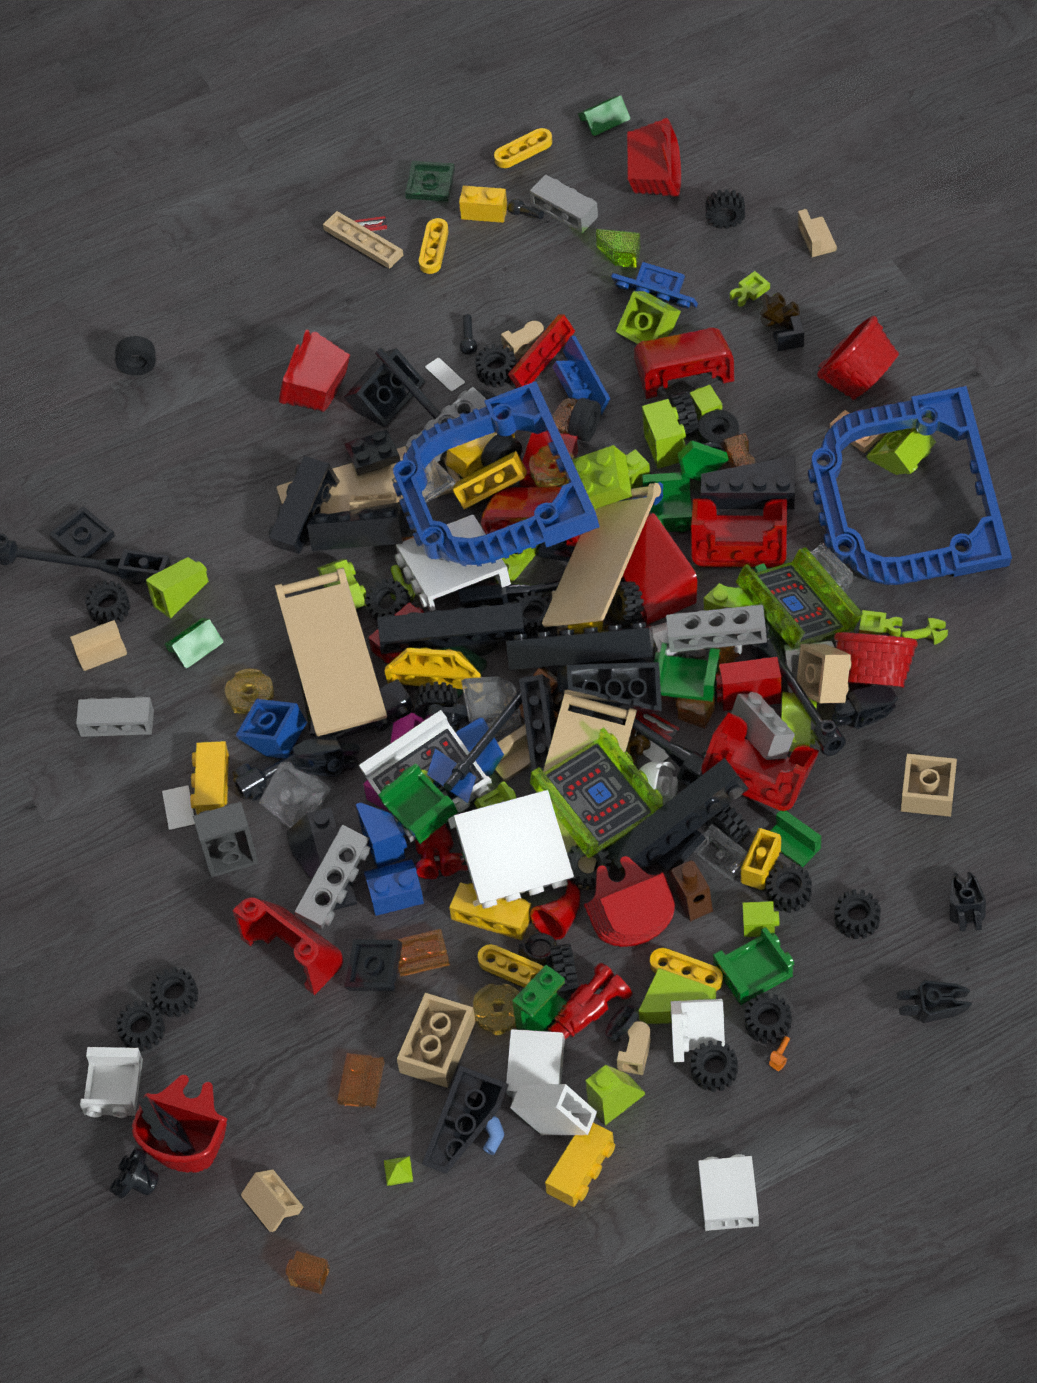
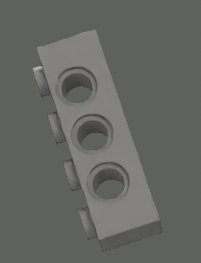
(465, 402)
(716, 628)
(345, 841)

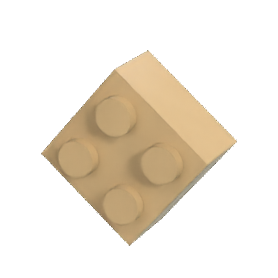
(824, 672)
(928, 785)

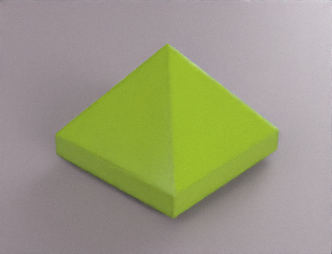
(398, 1171)

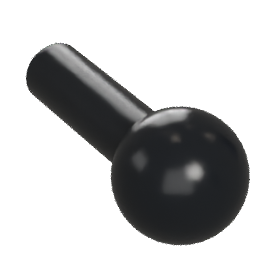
(517, 206)
(468, 344)

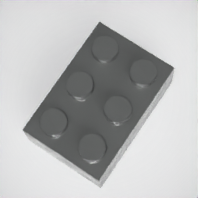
(225, 839)

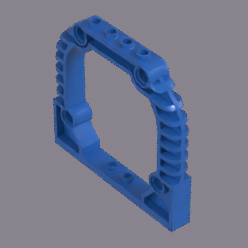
(952, 415)
(552, 522)

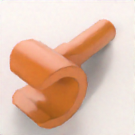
(778, 1061)

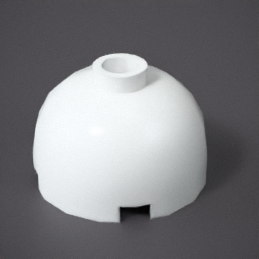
(661, 778)

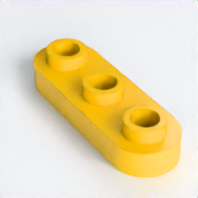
(523, 148)
(430, 258)
(505, 961)
(678, 963)

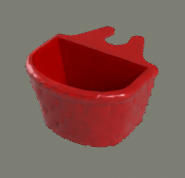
(654, 159)
(859, 359)
(314, 373)
(877, 658)
(630, 909)
(198, 1118)

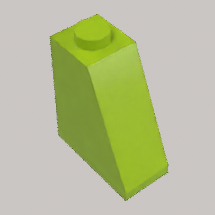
(176, 585)
(668, 988)
(611, 1093)

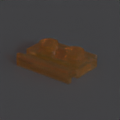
(422, 953)
(360, 1080)

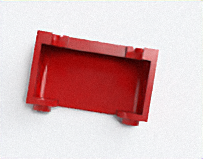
(683, 357)
(515, 505)
(739, 539)
(660, 572)
(769, 781)
(266, 920)

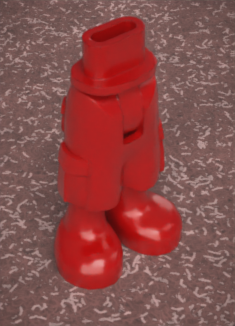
(442, 843)
(585, 1005)

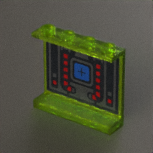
(800, 600)
(598, 793)

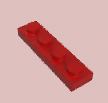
(542, 351)

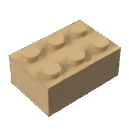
(436, 1040)

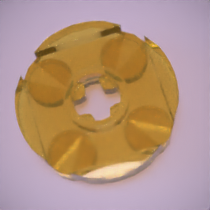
(542, 474)
(241, 682)
(484, 1012)

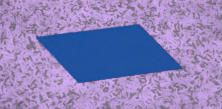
(441, 770)

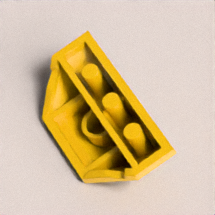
(429, 666)

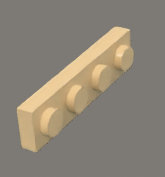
(363, 239)

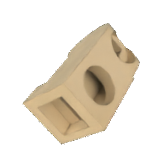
(522, 339)
(637, 1051)

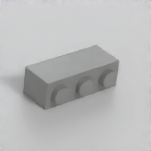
(564, 203)
(115, 716)
(765, 728)

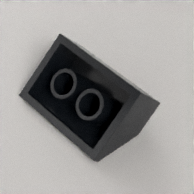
(379, 392)

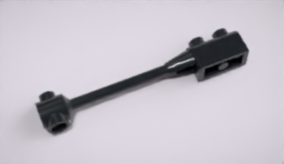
(132, 565)
(493, 594)
(825, 731)
(688, 761)
(252, 781)

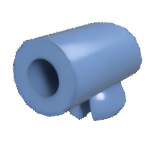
(496, 1135)

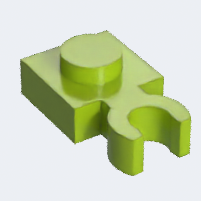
(751, 286)
(877, 624)

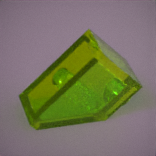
(619, 246)

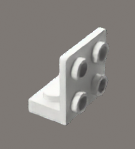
(696, 1023)

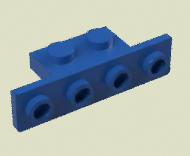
(657, 281)
(579, 376)

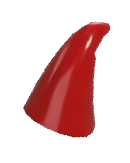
(558, 915)

